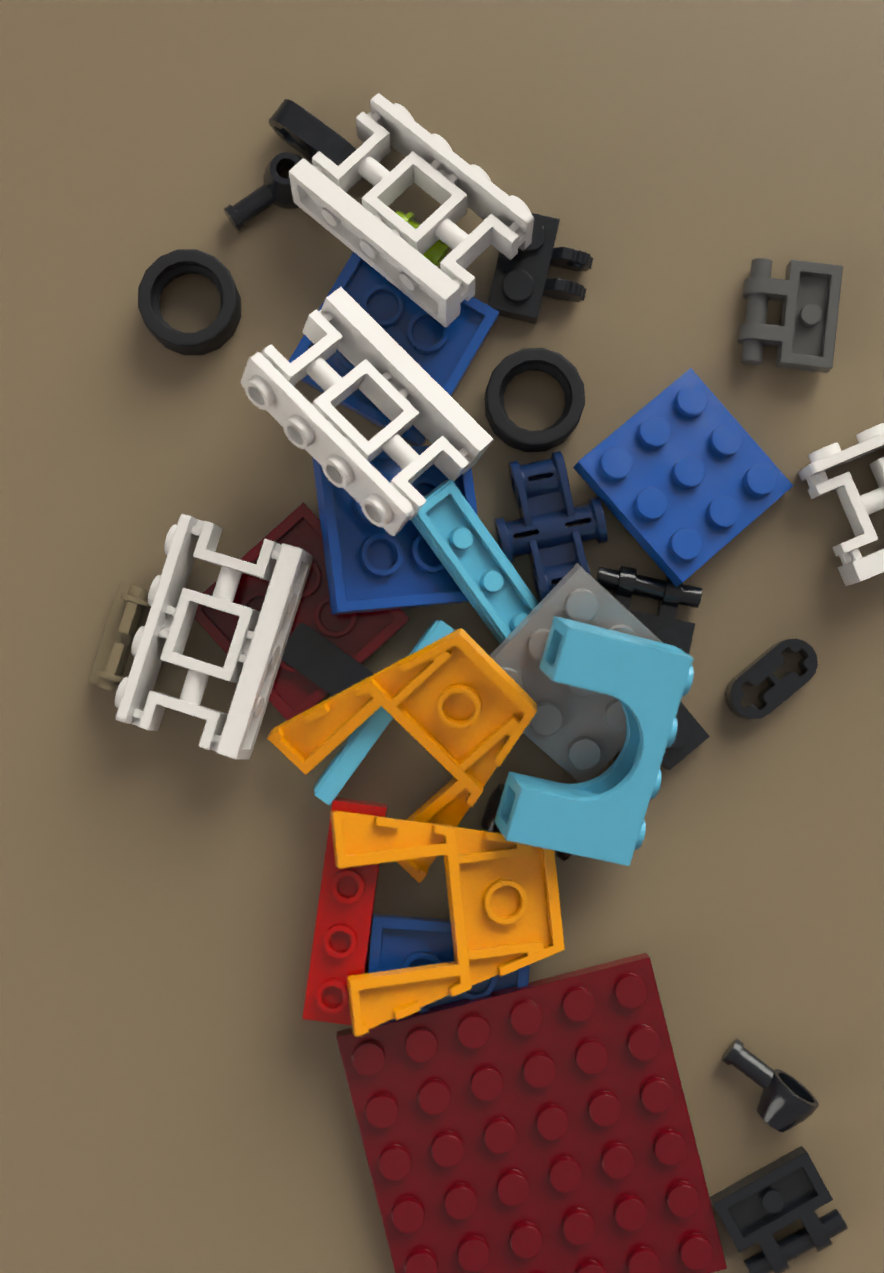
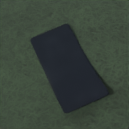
(322, 661)

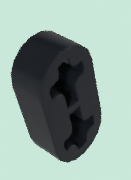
(308, 133)
(779, 688)

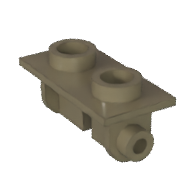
(114, 654)

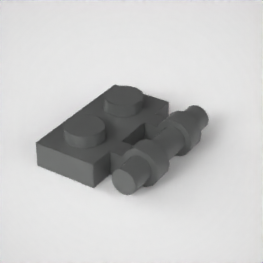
(807, 314)

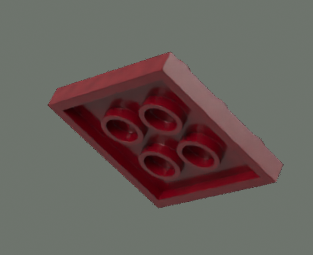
(353, 633)

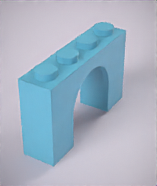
(608, 812)

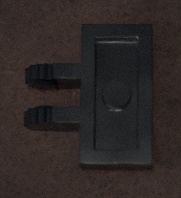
(523, 279)

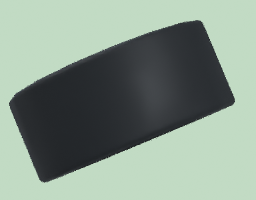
(173, 266)
(534, 360)

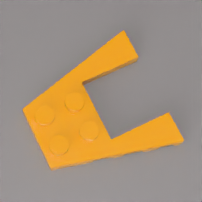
(445, 698)
(498, 900)

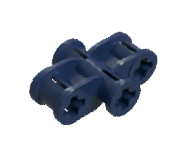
(546, 510)

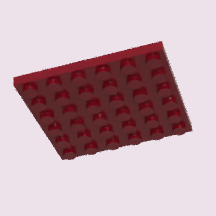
(534, 1131)

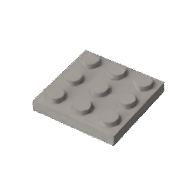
(571, 723)

